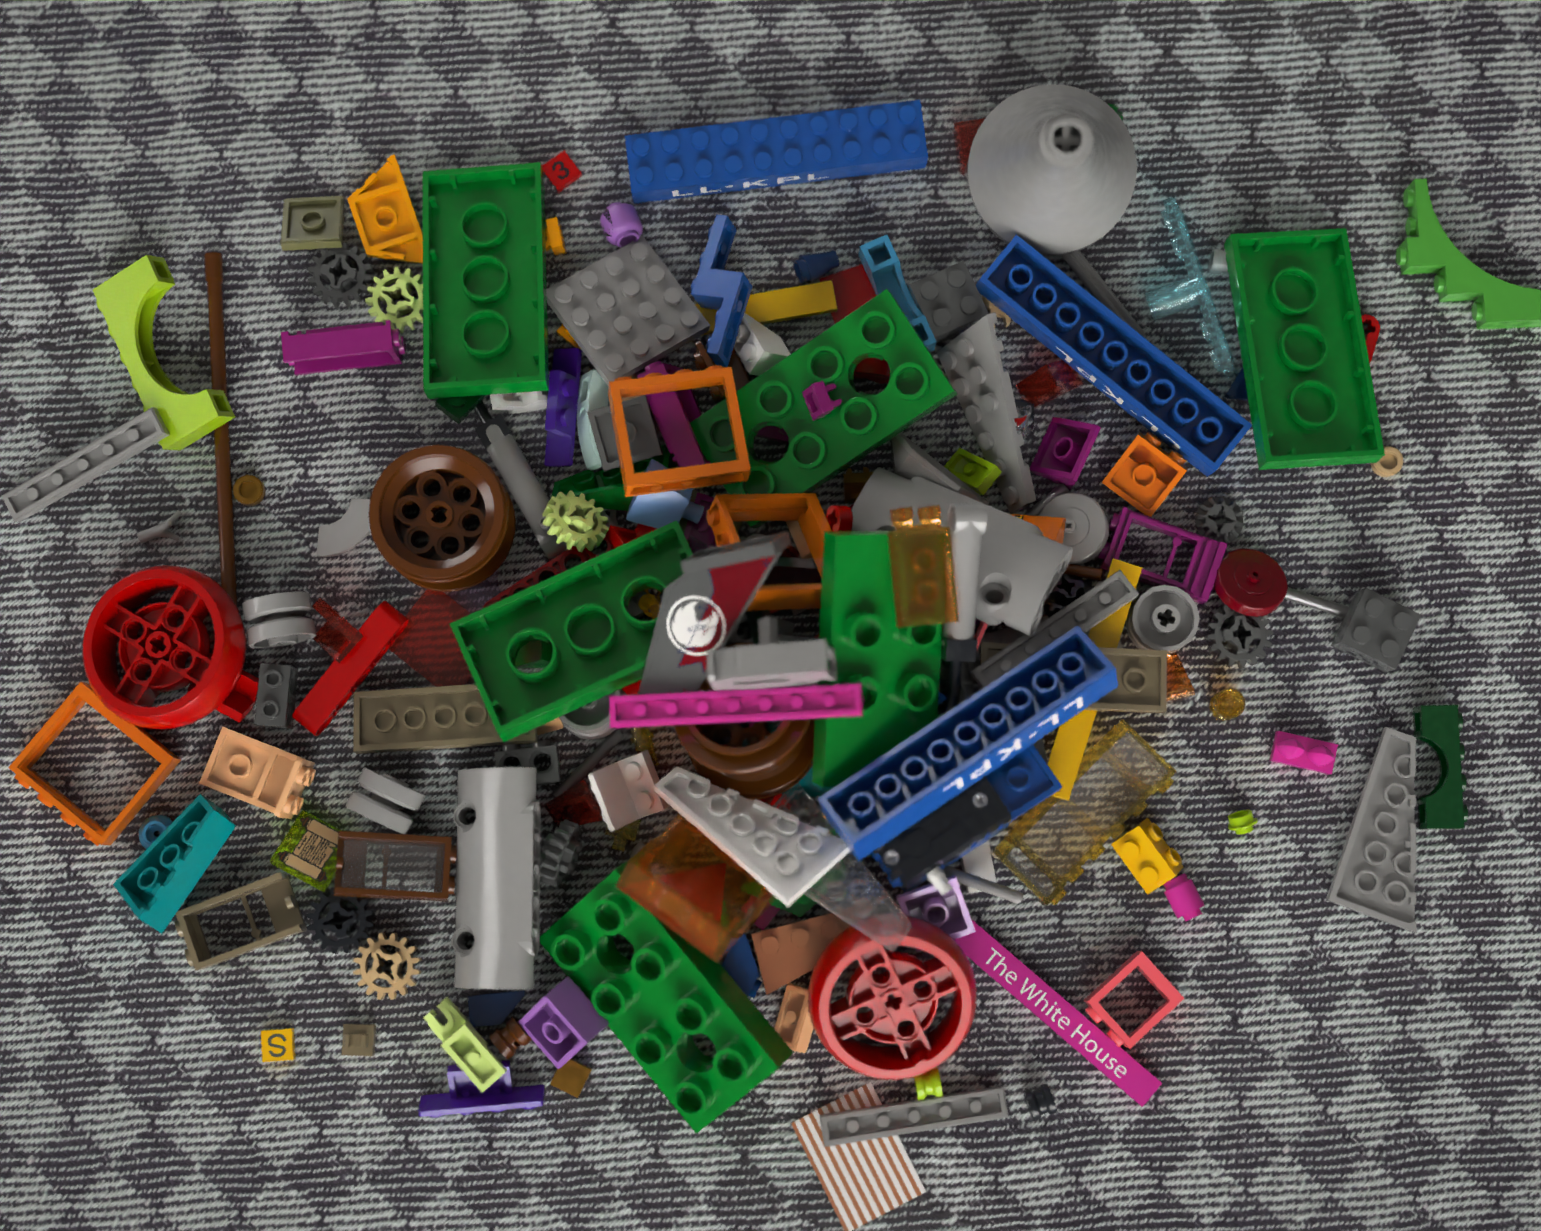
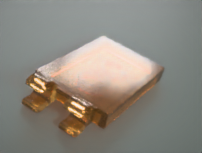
(922, 568)

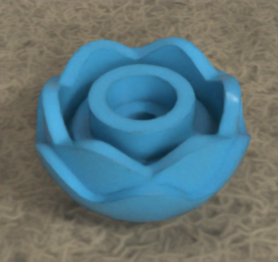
(150, 826)

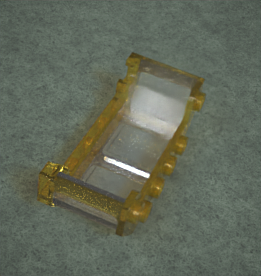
(1062, 835)

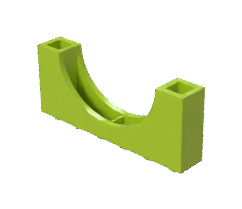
(129, 309)

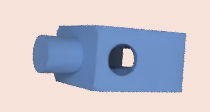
(663, 507)

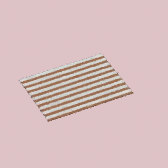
(859, 1176)

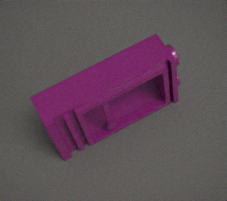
(343, 348)
(673, 415)
(1202, 566)

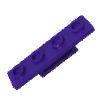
(562, 407)
(468, 1099)

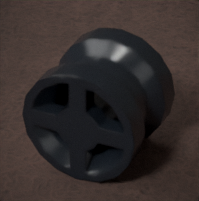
(1040, 1102)

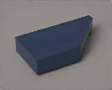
(493, 1008)

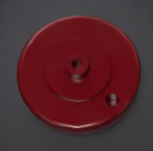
(1250, 582)

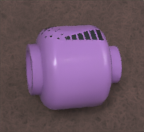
(621, 224)

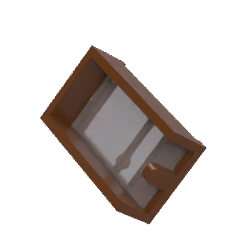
(394, 866)

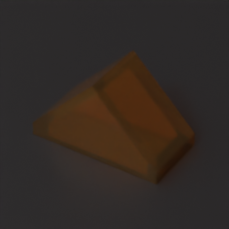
(1178, 682)

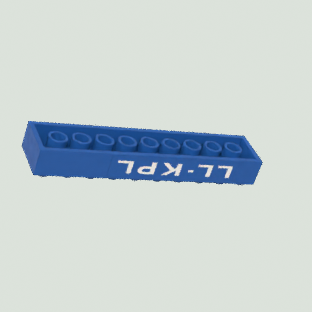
(776, 151)
(1112, 356)
(968, 742)

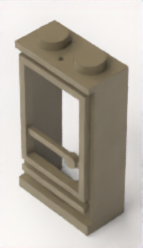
(281, 907)

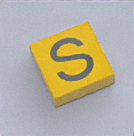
(278, 1045)

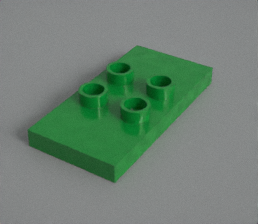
(484, 281)
(1303, 349)
(892, 663)

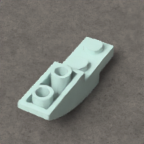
(591, 396)

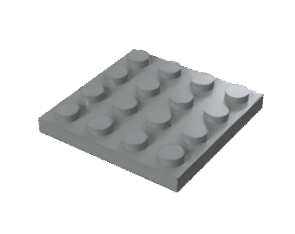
(626, 311)

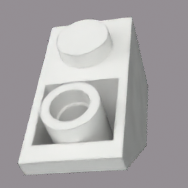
(758, 346)

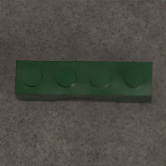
(1439, 729)

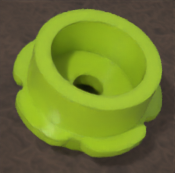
(1242, 821)

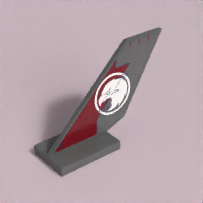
(705, 609)

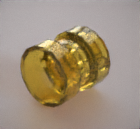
(1231, 701)

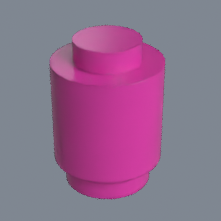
(1183, 897)

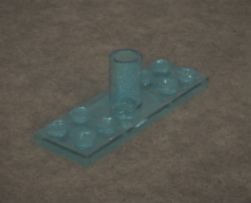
(1190, 291)

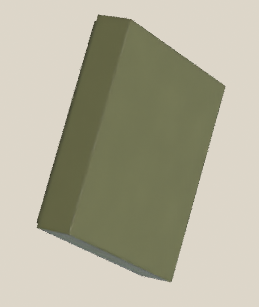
(313, 223)

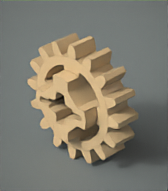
(395, 978)

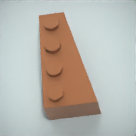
(794, 948)

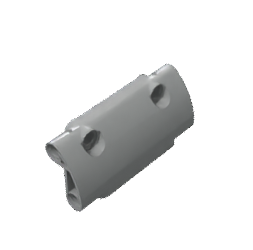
(1015, 557)
(497, 878)

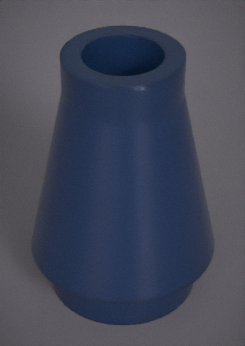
(812, 266)

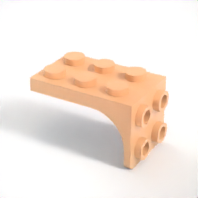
(258, 773)

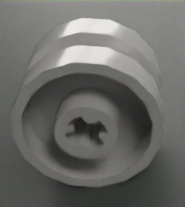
(1177, 610)
(279, 619)
(590, 720)
(385, 800)

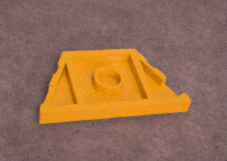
(387, 216)

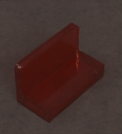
(337, 634)

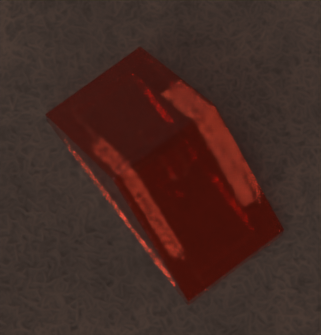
(963, 138)
(1049, 383)
(575, 805)

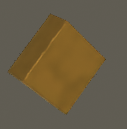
(571, 1077)

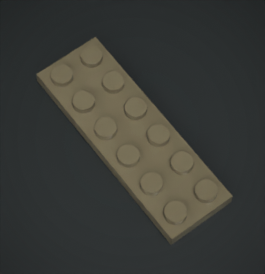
(1139, 678)
(425, 720)

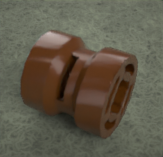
(509, 1038)

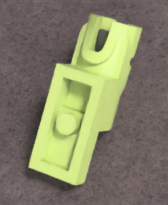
(464, 1044)

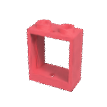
(1155, 978)

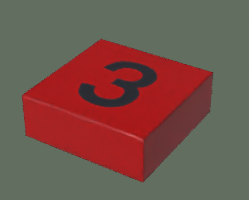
(561, 171)

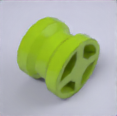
(928, 1084)

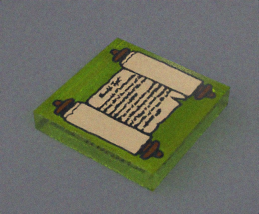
(309, 851)

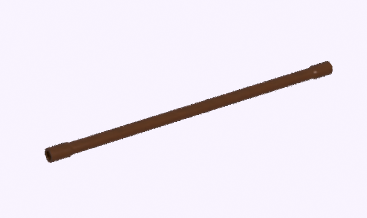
(214, 277)

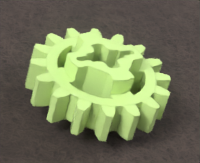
(386, 294)
(575, 521)

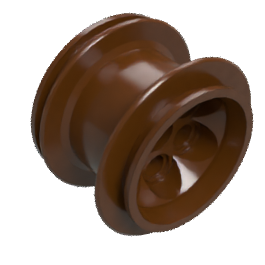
(405, 485)
(754, 759)

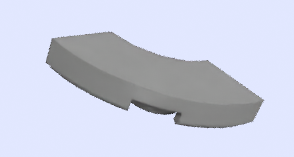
(345, 532)

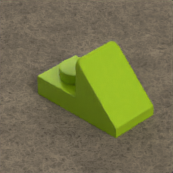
(973, 470)

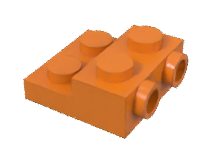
(1146, 473)

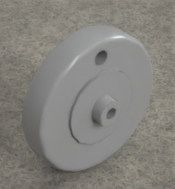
(1085, 524)

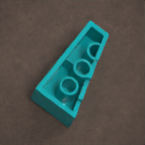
(174, 863)

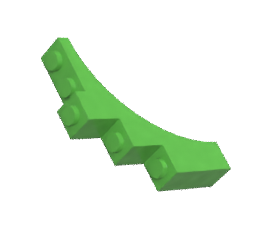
(1457, 278)

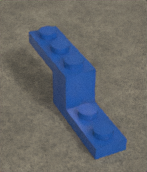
(721, 290)

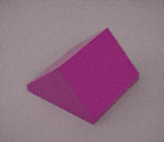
(1064, 450)

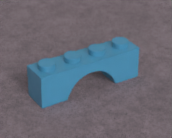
(885, 273)

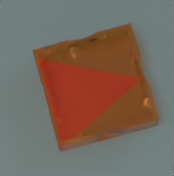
(695, 888)

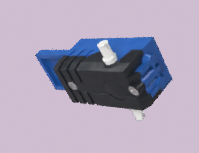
(966, 822)

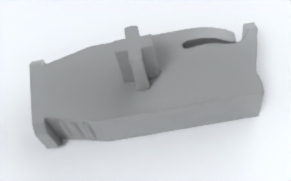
(771, 662)

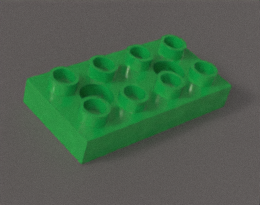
(850, 431)
(585, 623)
(665, 1000)

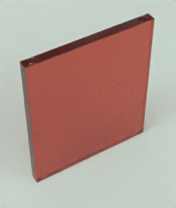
(430, 643)

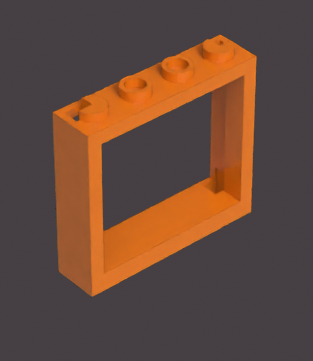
(681, 477)
(774, 507)
(51, 796)

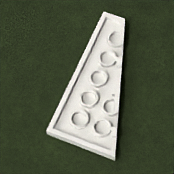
(760, 838)

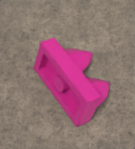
(1303, 752)

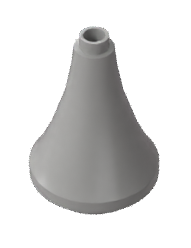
(1052, 169)

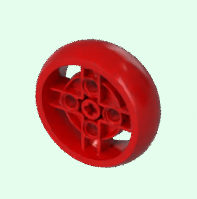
(116, 618)
(916, 1050)

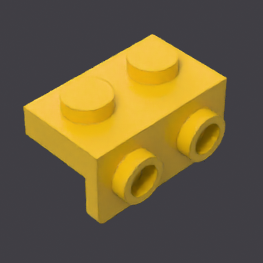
(1148, 855)

